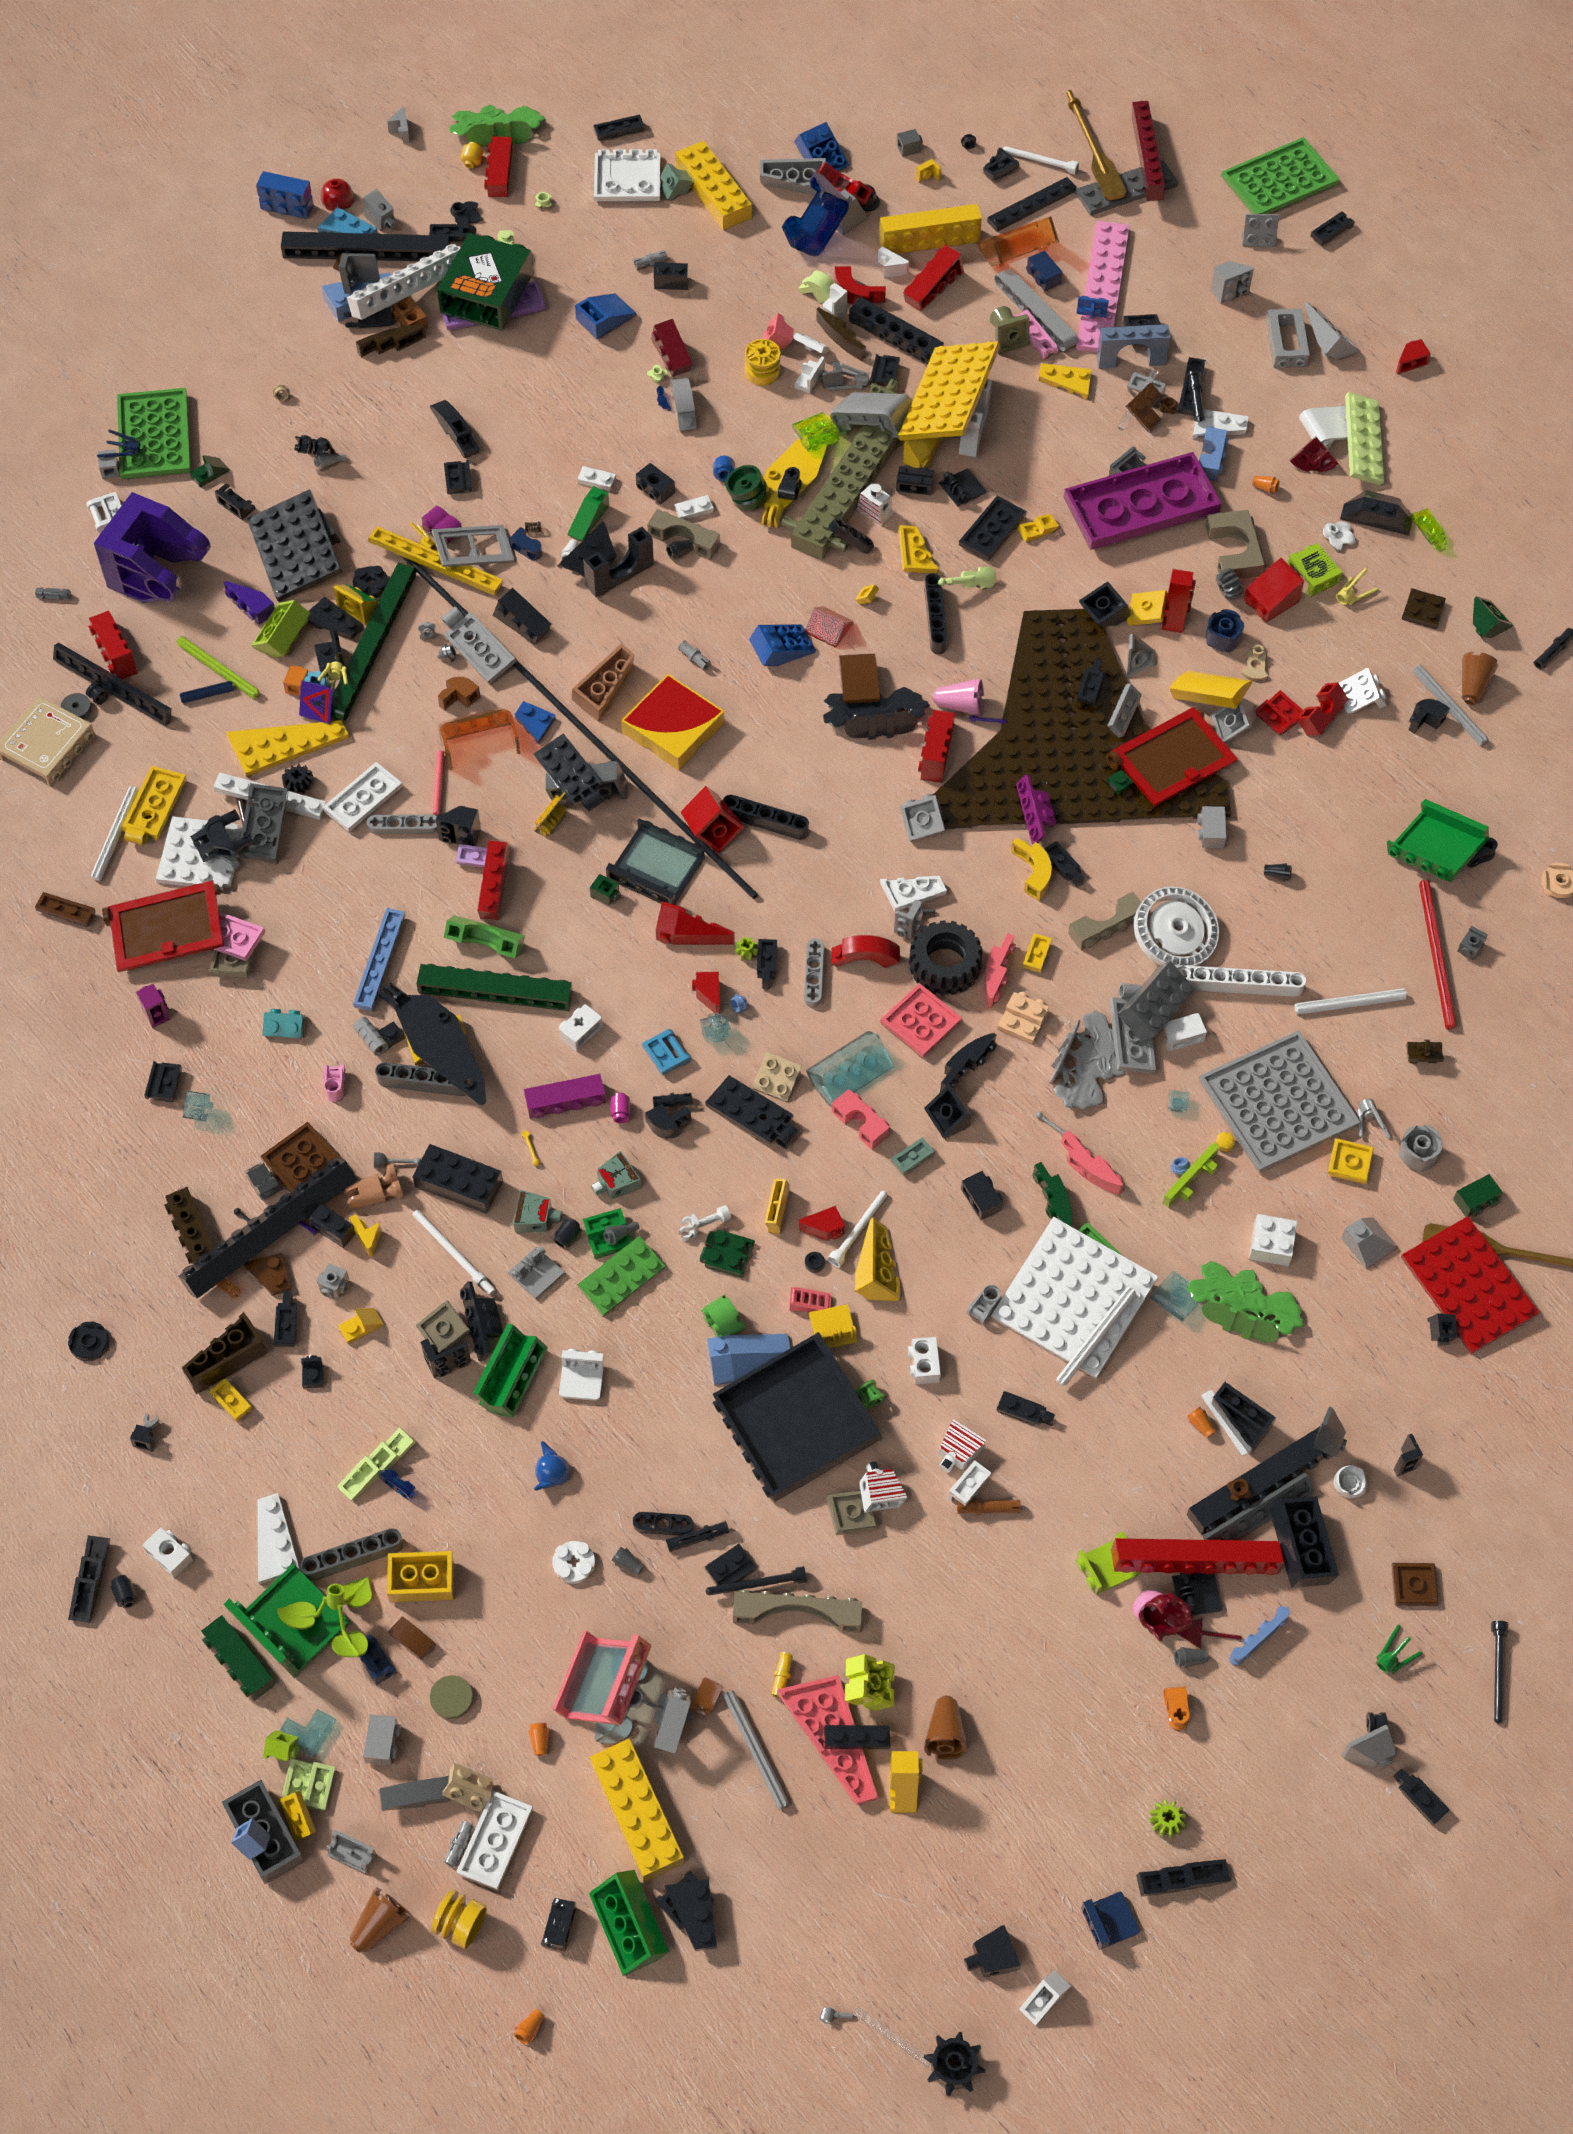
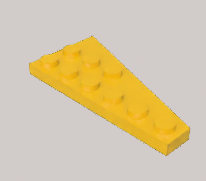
(272, 746)

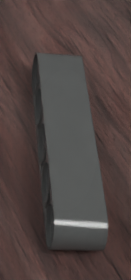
(412, 1081)
(341, 1552)

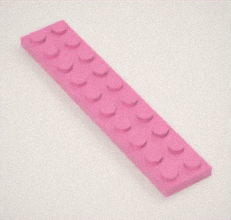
(1103, 279)

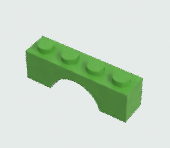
(501, 940)

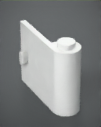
(1325, 423)

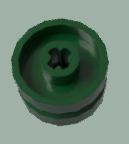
(747, 487)

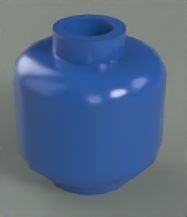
(723, 467)

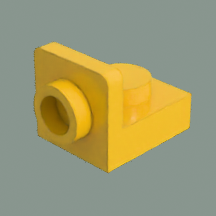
(928, 169)

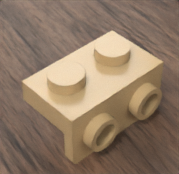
(468, 1787)

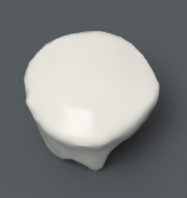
(1350, 1482)

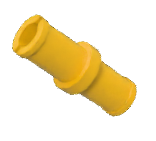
(782, 1674)

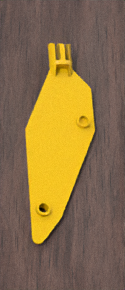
(794, 456)

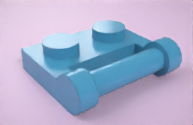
(662, 1056)

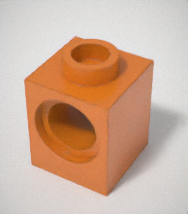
(293, 680)

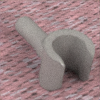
(828, 2013)

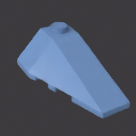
(740, 1354)

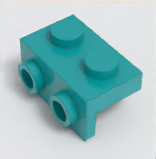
(283, 1024)

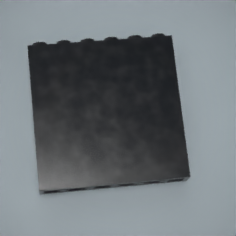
(796, 1417)

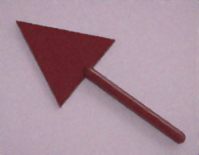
(1195, 1632)

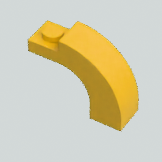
(1038, 859)

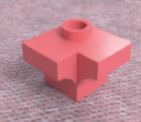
(779, 331)

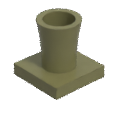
(1009, 330)

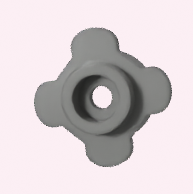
(427, 626)

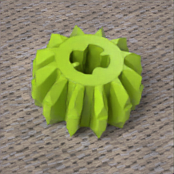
(1175, 1822)

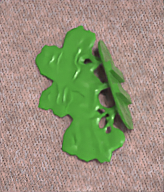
(494, 122)
(1244, 1295)

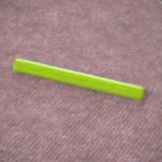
(218, 667)

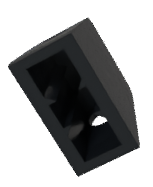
(993, 1954)

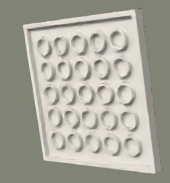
(1068, 1291)

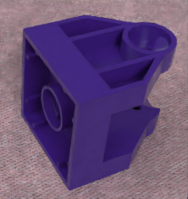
(134, 537)

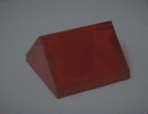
(828, 626)

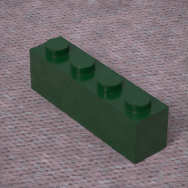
(237, 1657)

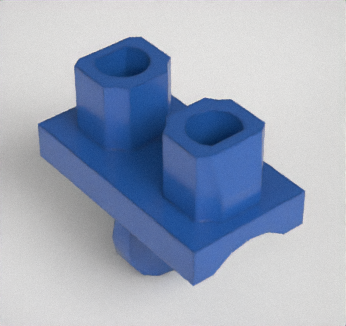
(1092, 306)

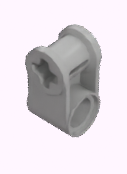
(982, 1306)

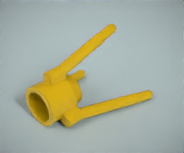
(426, 540)

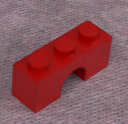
(1315, 719)

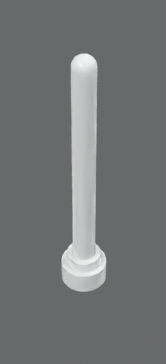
(1071, 166)
(837, 1257)

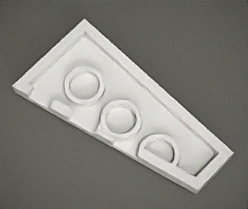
(274, 1540)

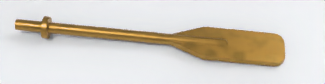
(1102, 167)
(1433, 1229)

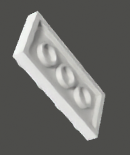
(362, 797)
(494, 1840)

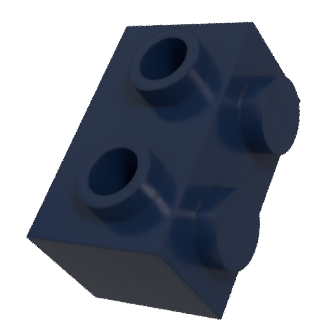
(1044, 270)

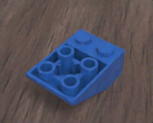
(821, 143)
(602, 313)
(780, 643)

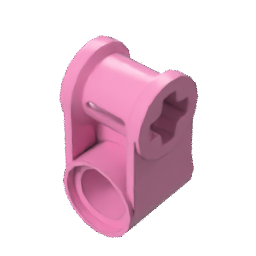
(334, 1079)

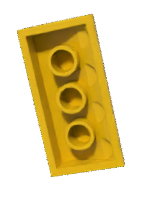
(1210, 689)

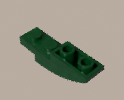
(1055, 1192)

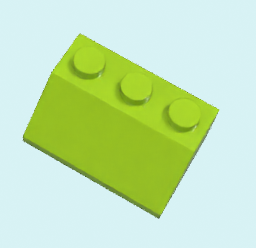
(281, 628)

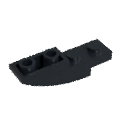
(456, 427)
(968, 1058)

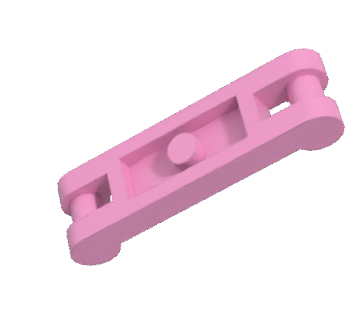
(1039, 337)

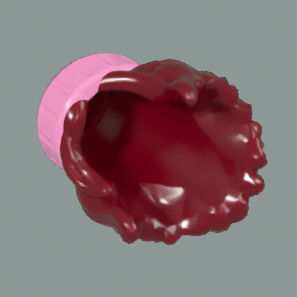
(1162, 1613)

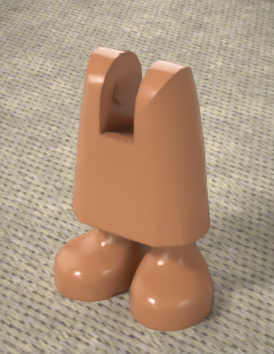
(371, 1191)

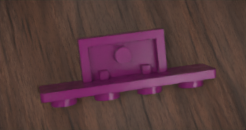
(1036, 809)

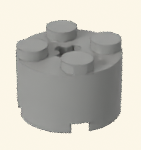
(1420, 1147)

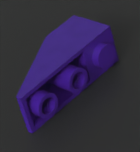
(253, 602)

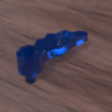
(662, 401)

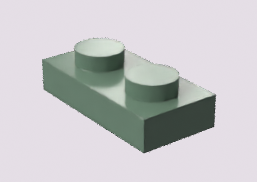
(912, 1156)

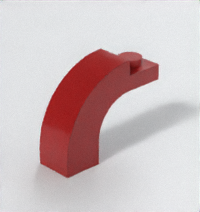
(841, 182)
(844, 279)
(866, 948)

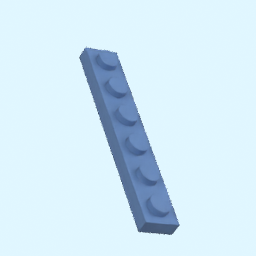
(379, 959)

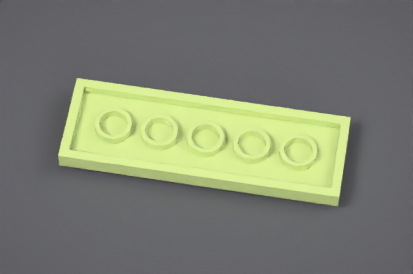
(1364, 438)

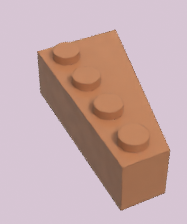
(602, 683)

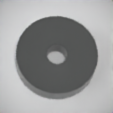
(80, 700)

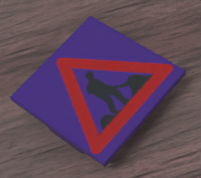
(316, 701)

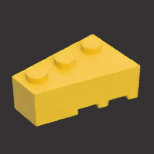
(904, 1776)

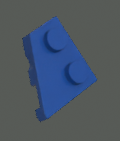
(535, 720)

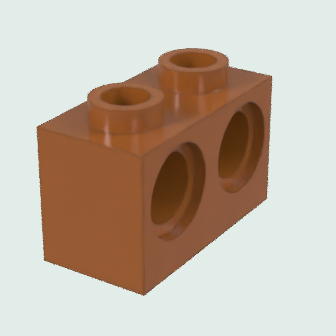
(408, 313)

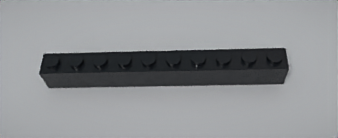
(385, 246)
(267, 1227)

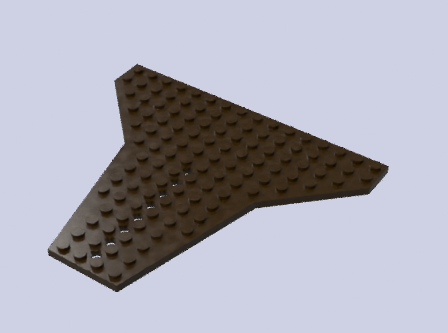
(1041, 745)

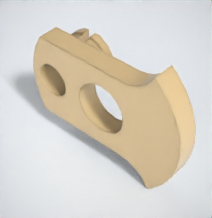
(1259, 656)

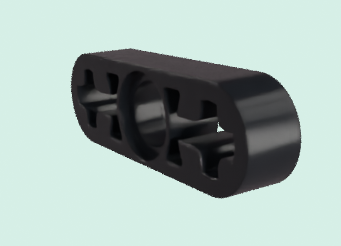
(851, 535)
(679, 1518)

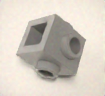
(333, 1281)

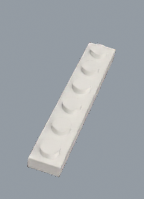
(296, 802)

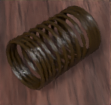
(537, 526)

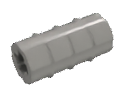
(370, 1036)

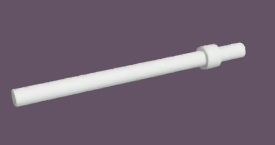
(478, 1277)

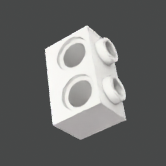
(928, 1360)

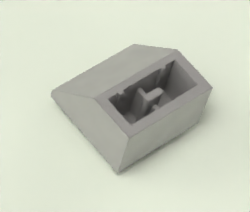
(1231, 281)

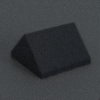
(948, 1112)

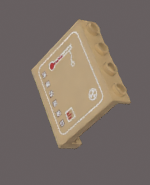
(46, 739)

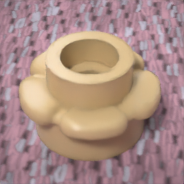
(283, 395)

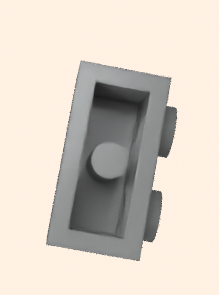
(1212, 827)
(380, 1740)

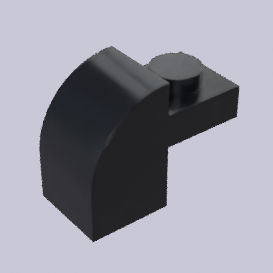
(1428, 711)
(667, 1125)

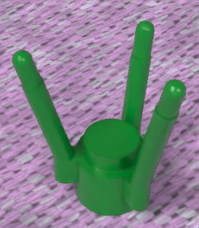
(1388, 1661)

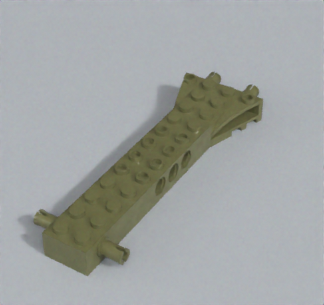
(843, 487)

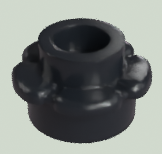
(968, 141)

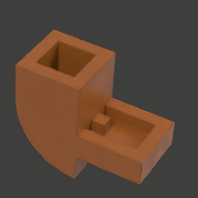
(459, 689)

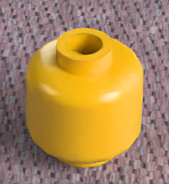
(471, 155)

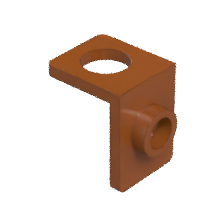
(706, 1697)

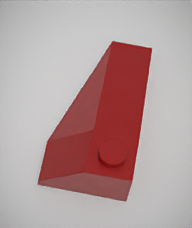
(680, 928)

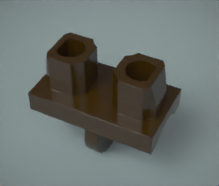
(1424, 1051)

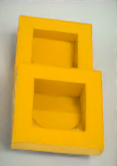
(1040, 527)

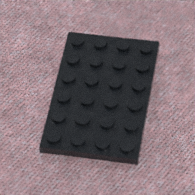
(294, 545)

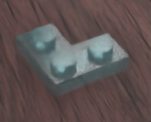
(313, 1734)

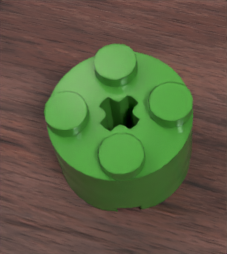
(722, 1317)

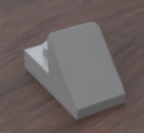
(398, 124)

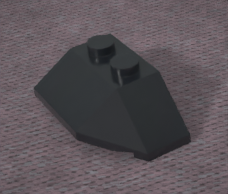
(1378, 512)

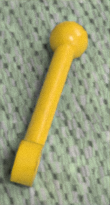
(525, 1134)

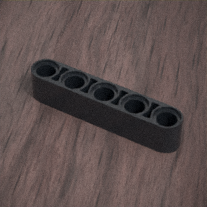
(935, 614)
(773, 820)

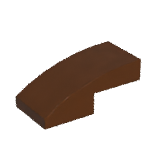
(411, 1637)

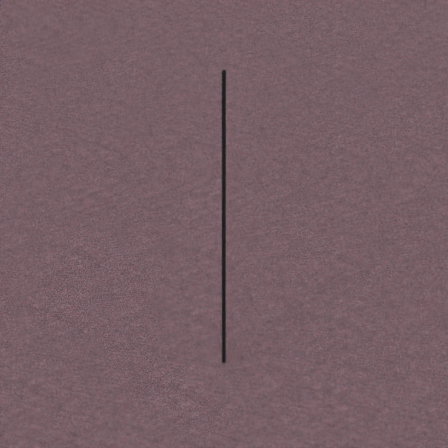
(606, 751)

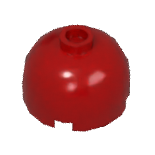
(336, 194)

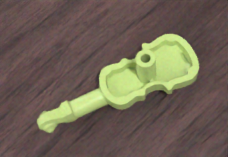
(984, 577)

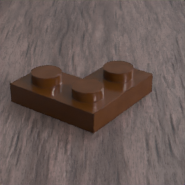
(1141, 409)

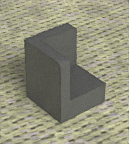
(834, 377)

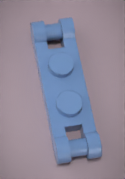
(1253, 1642)

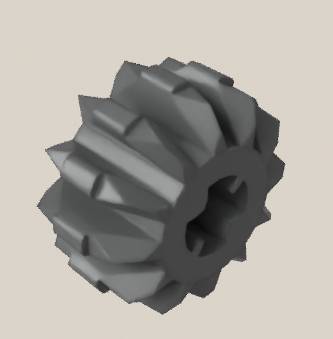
(1229, 584)

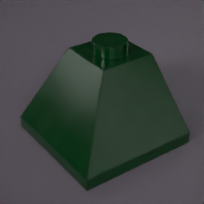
(1488, 618)

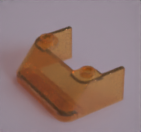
(1019, 241)
(476, 723)

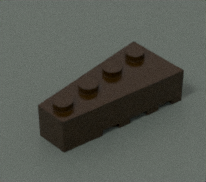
(225, 1355)

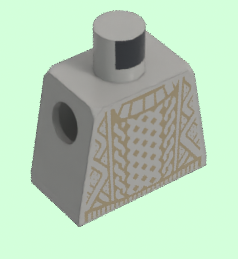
(379, 211)

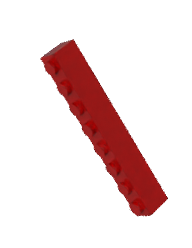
(1196, 1556)

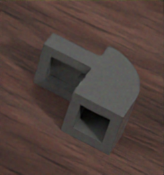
(261, 1180)

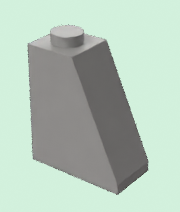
(854, 215)

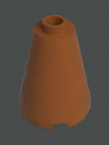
(1476, 675)
(946, 1731)
(377, 1921)

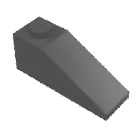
(1331, 1434)

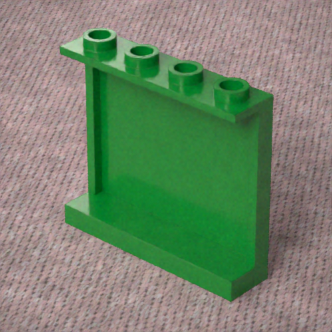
(1439, 841)

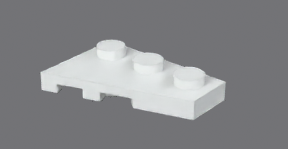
(1233, 423)
(903, 892)

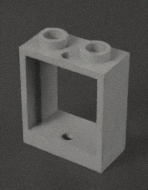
(672, 1720)

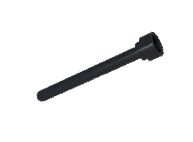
(797, 1575)
(1499, 1630)

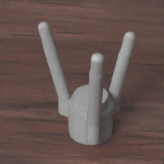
(861, 378)
(1369, 1111)

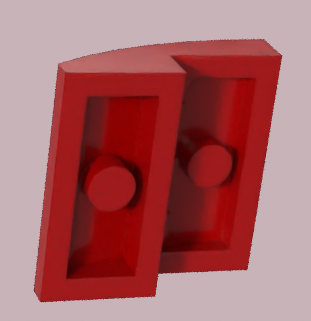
(1279, 712)

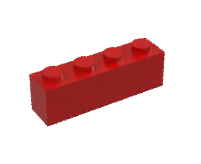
(499, 166)
(493, 880)

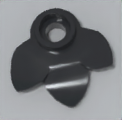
(465, 212)

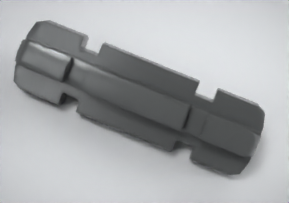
(53, 593)

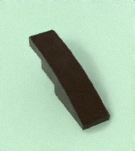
(837, 331)
(393, 338)

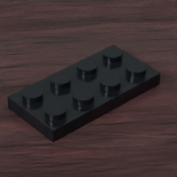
(992, 528)

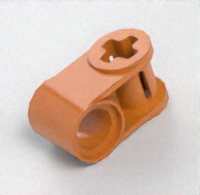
(1177, 1704)

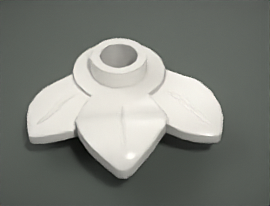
(1339, 534)

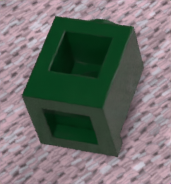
(605, 889)

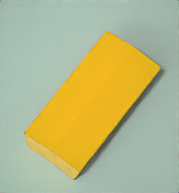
(778, 1206)

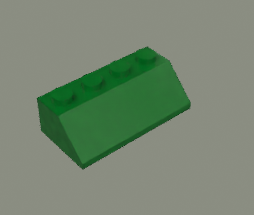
(628, 1922)

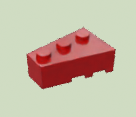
(1178, 600)

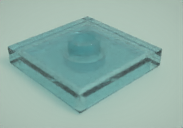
(1174, 1296)

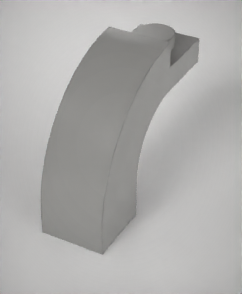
(684, 403)

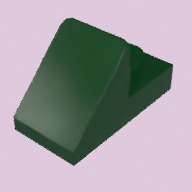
(210, 470)

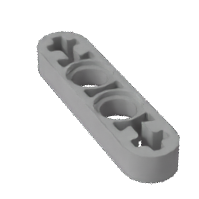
(403, 827)
(813, 973)

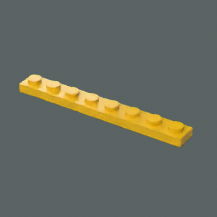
(431, 559)

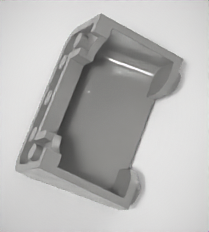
(871, 409)

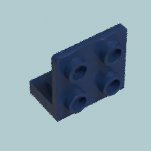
(1109, 1920)

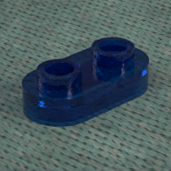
(403, 1488)

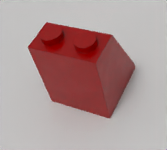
(1274, 591)
(711, 819)

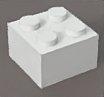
(1272, 1240)

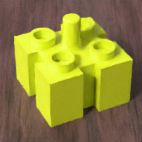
(869, 1682)

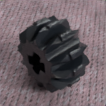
(297, 779)

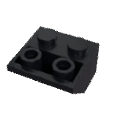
(459, 826)

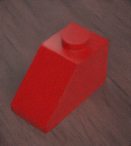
(1413, 356)
(707, 989)
(823, 1224)

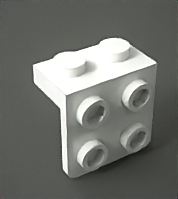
(1363, 690)
(581, 1374)

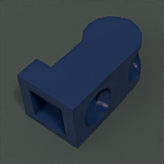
(525, 545)

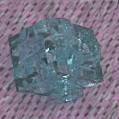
(715, 1027)

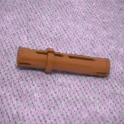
(994, 1506)

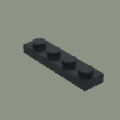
(1185, 404)

